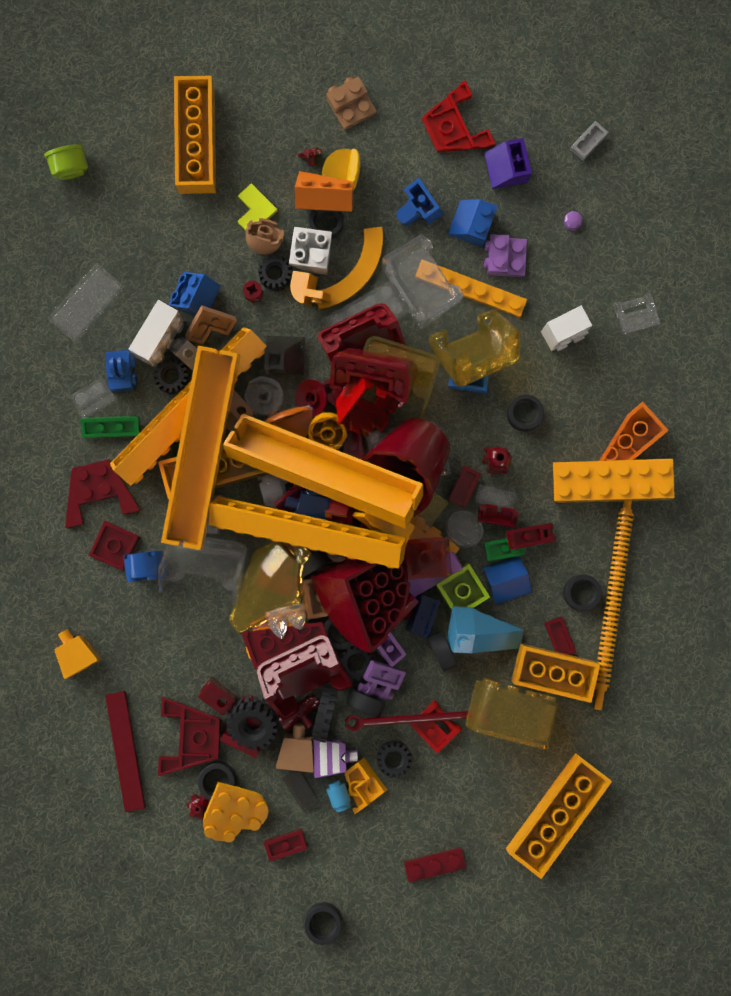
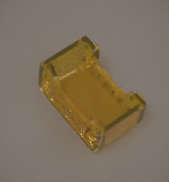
(512, 714)

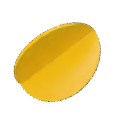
(343, 165)

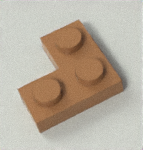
(207, 320)

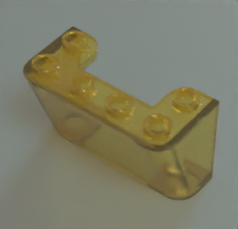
(479, 353)

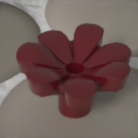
(310, 155)
(197, 803)

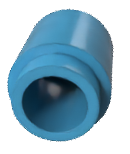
(338, 796)

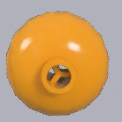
(327, 431)

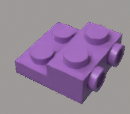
(505, 256)

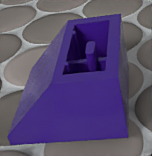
(508, 164)

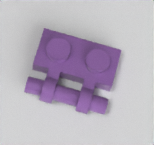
(383, 675)

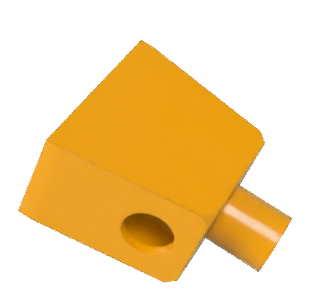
(75, 654)

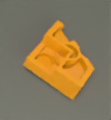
(359, 779)

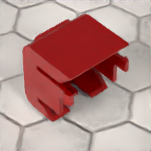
(362, 411)

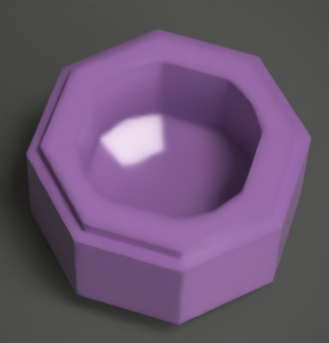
(573, 220)

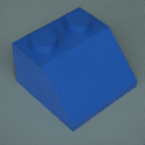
(472, 221)

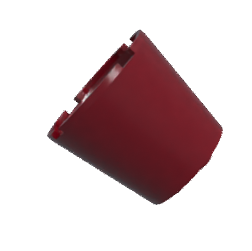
(416, 452)

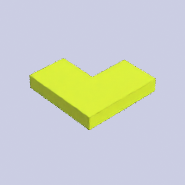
(257, 203)

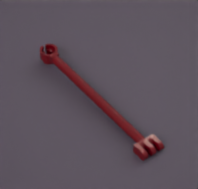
(361, 722)

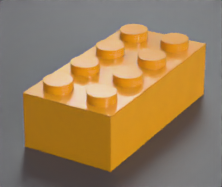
(555, 673)

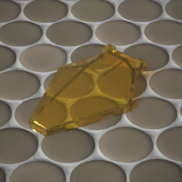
(269, 584)

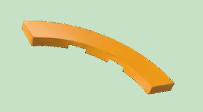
(362, 271)

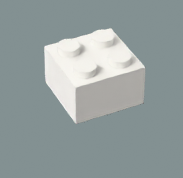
(566, 328)

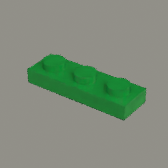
(110, 426)

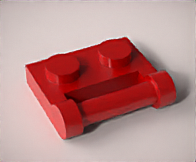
(432, 732)

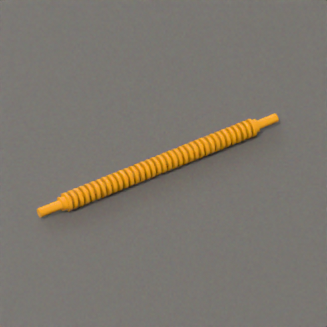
(601, 686)

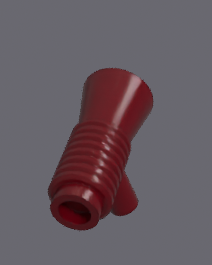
(304, 707)

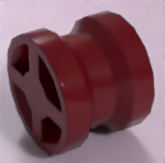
(255, 294)

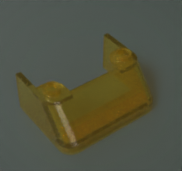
(426, 363)

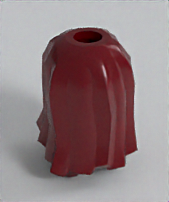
(494, 465)

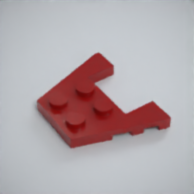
(448, 128)

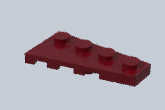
(266, 645)

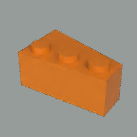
(323, 193)

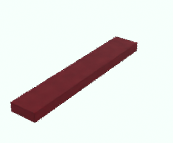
(125, 751)

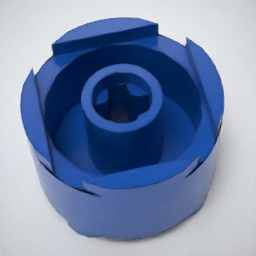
(142, 565)

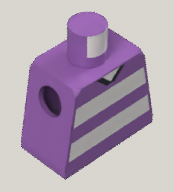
(331, 757)

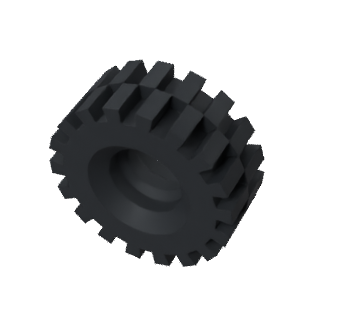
(249, 734)

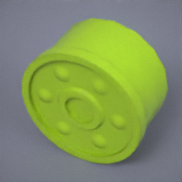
(67, 161)

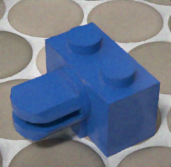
(419, 204)
(120, 371)

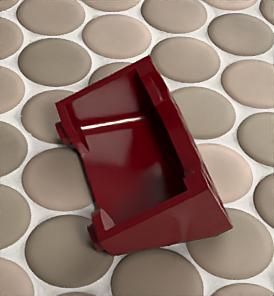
(358, 328)
(395, 370)
(301, 672)

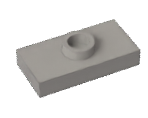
(589, 140)

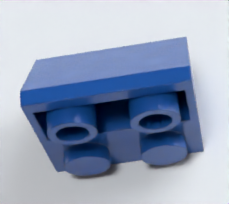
(194, 291)

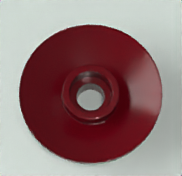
(305, 396)

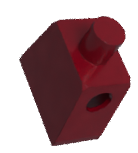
(212, 692)

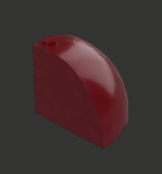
(363, 599)

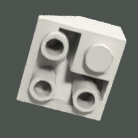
(310, 250)

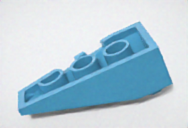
(477, 632)

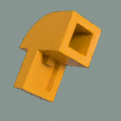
(304, 289)

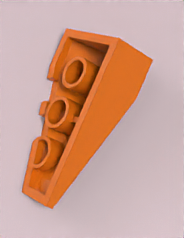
(635, 434)

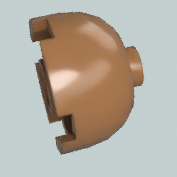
(264, 236)

